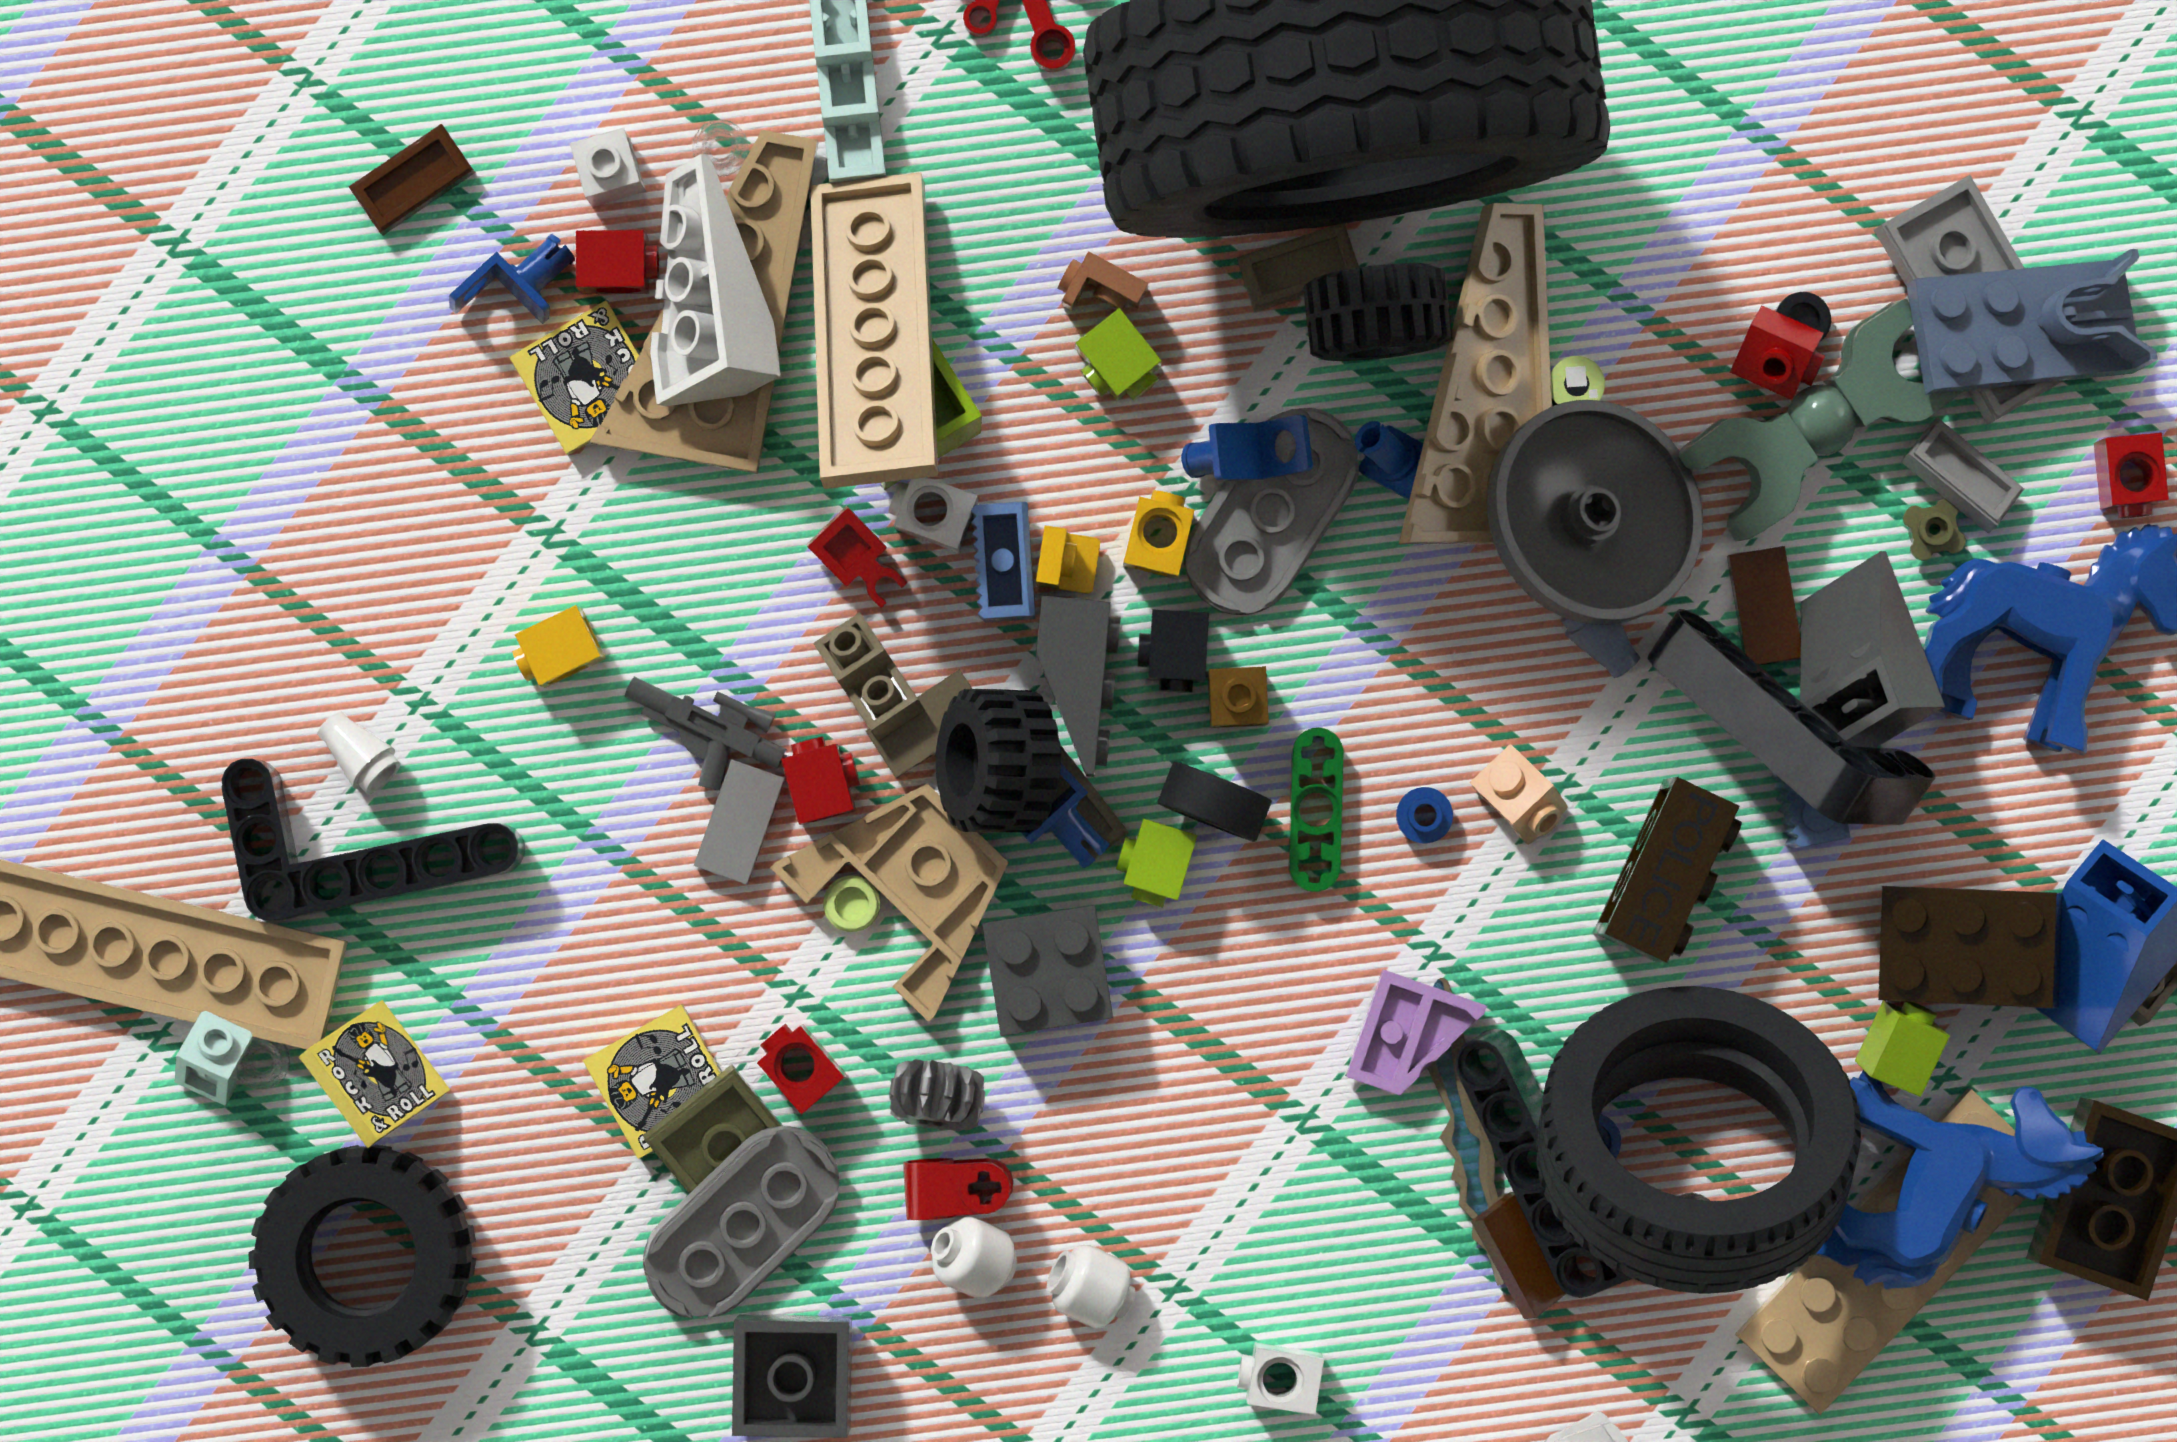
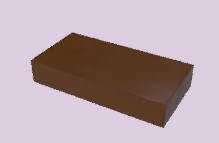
(412, 179)
(1765, 605)
(1517, 1256)

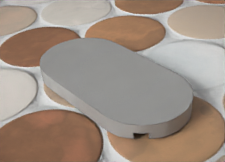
(1265, 530)
(741, 1222)

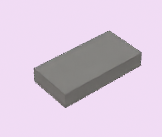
(1962, 475)
(739, 822)

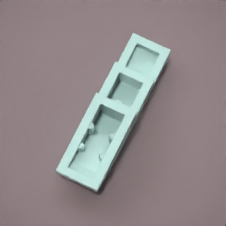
(847, 89)

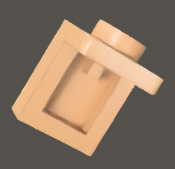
(1520, 794)

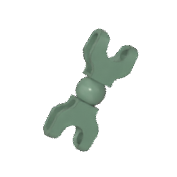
(1816, 422)

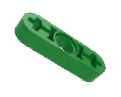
(1303, 767)

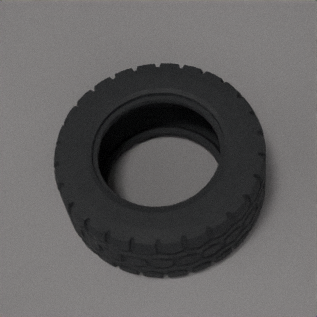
(1334, 108)

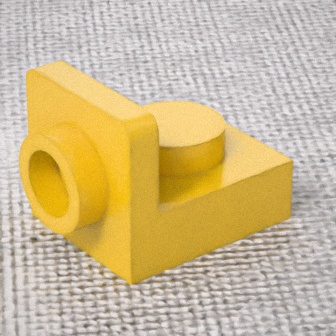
(1067, 561)

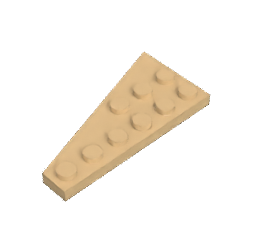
(1490, 377)
(729, 433)

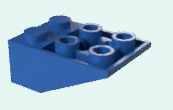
(2113, 944)

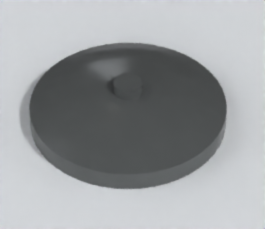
(1594, 512)

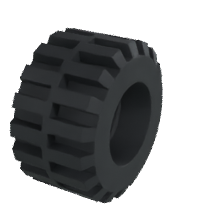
(1377, 312)
(998, 760)

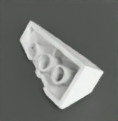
(715, 318)

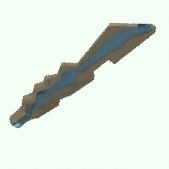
(1465, 1138)

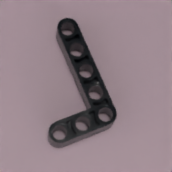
(1784, 734)
(354, 867)
(1511, 1145)

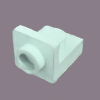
(211, 1057)

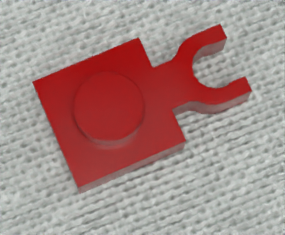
(851, 551)

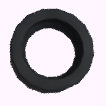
(1214, 801)

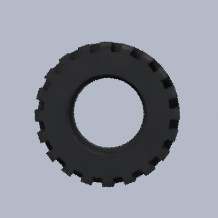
(288, 1275)

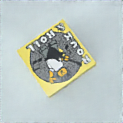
(577, 373)
(374, 1073)
(652, 1073)

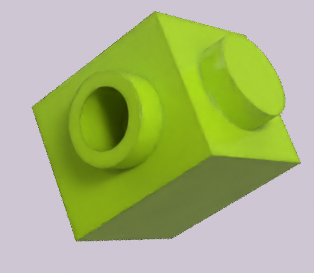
(1118, 358)
(1156, 862)
(1903, 1046)

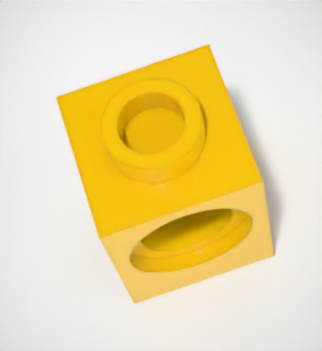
(1154, 560)
(557, 647)

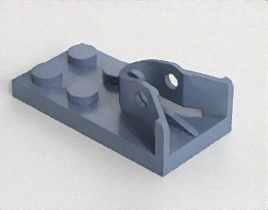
(2026, 326)

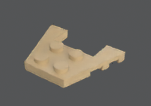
(924, 869)

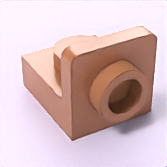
(1112, 283)

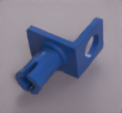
(522, 281)
(1248, 450)
(1389, 457)
(1069, 825)

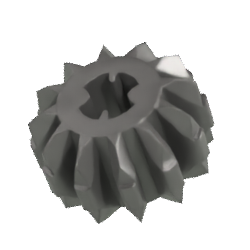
(937, 1095)

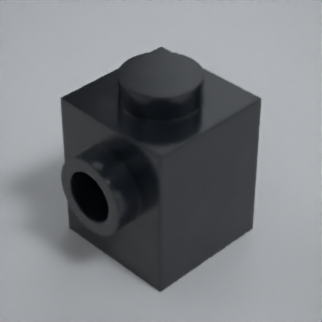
(1175, 649)

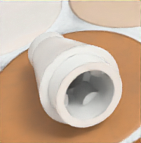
(360, 754)

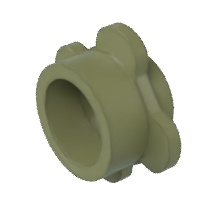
(1925, 543)

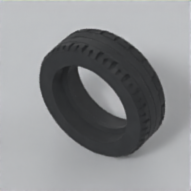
(1679, 1239)

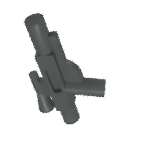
(709, 734)

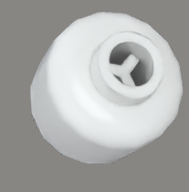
(973, 1257)
(1090, 1286)

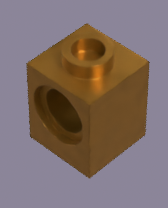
(1238, 697)

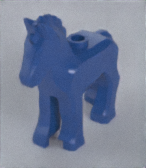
(2054, 619)
(1948, 1179)

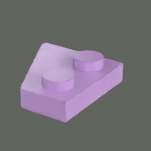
(1407, 1031)

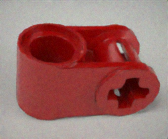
(944, 1187)

